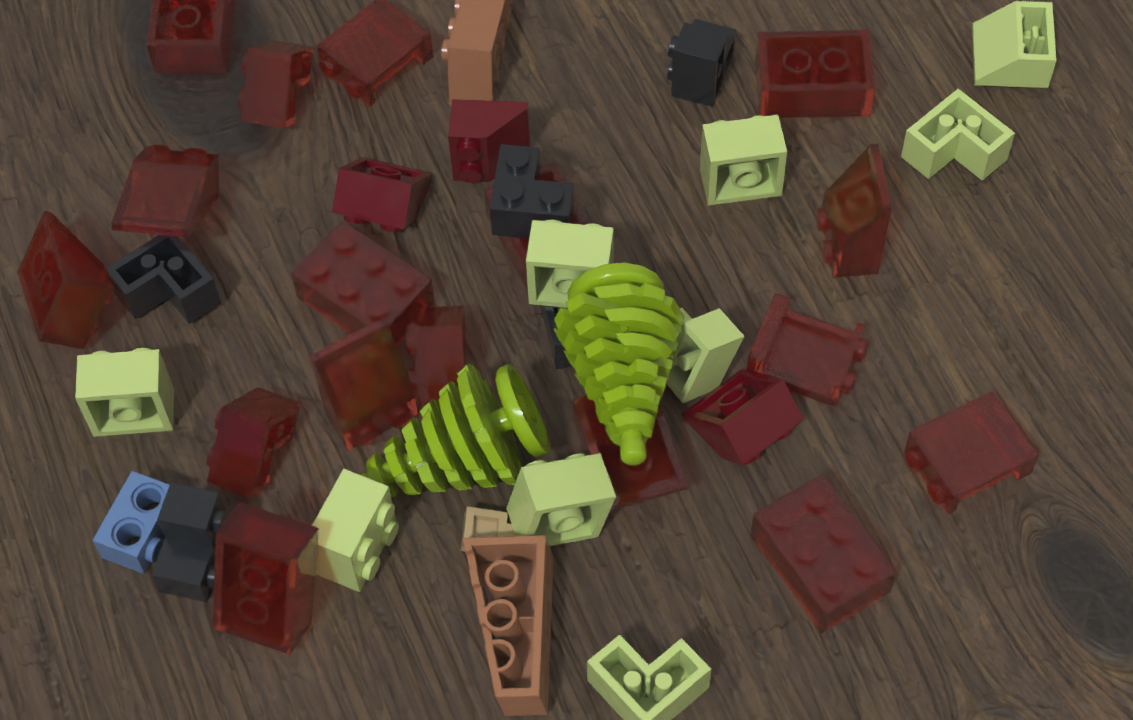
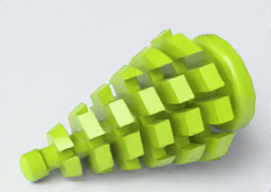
(622, 346)
(464, 437)

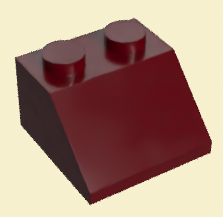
(477, 133)
(380, 193)
(744, 416)

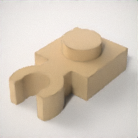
(485, 523)

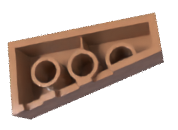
(475, 47)
(514, 609)

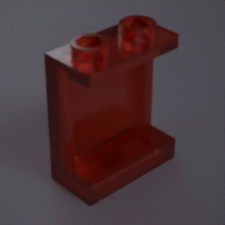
(373, 49)
(807, 353)
(969, 451)

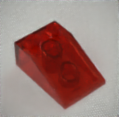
(168, 191)
(856, 217)
(63, 285)
(364, 385)
(632, 484)

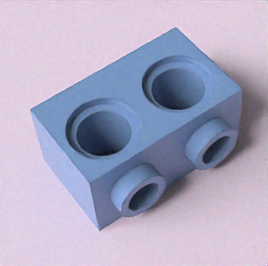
(130, 520)

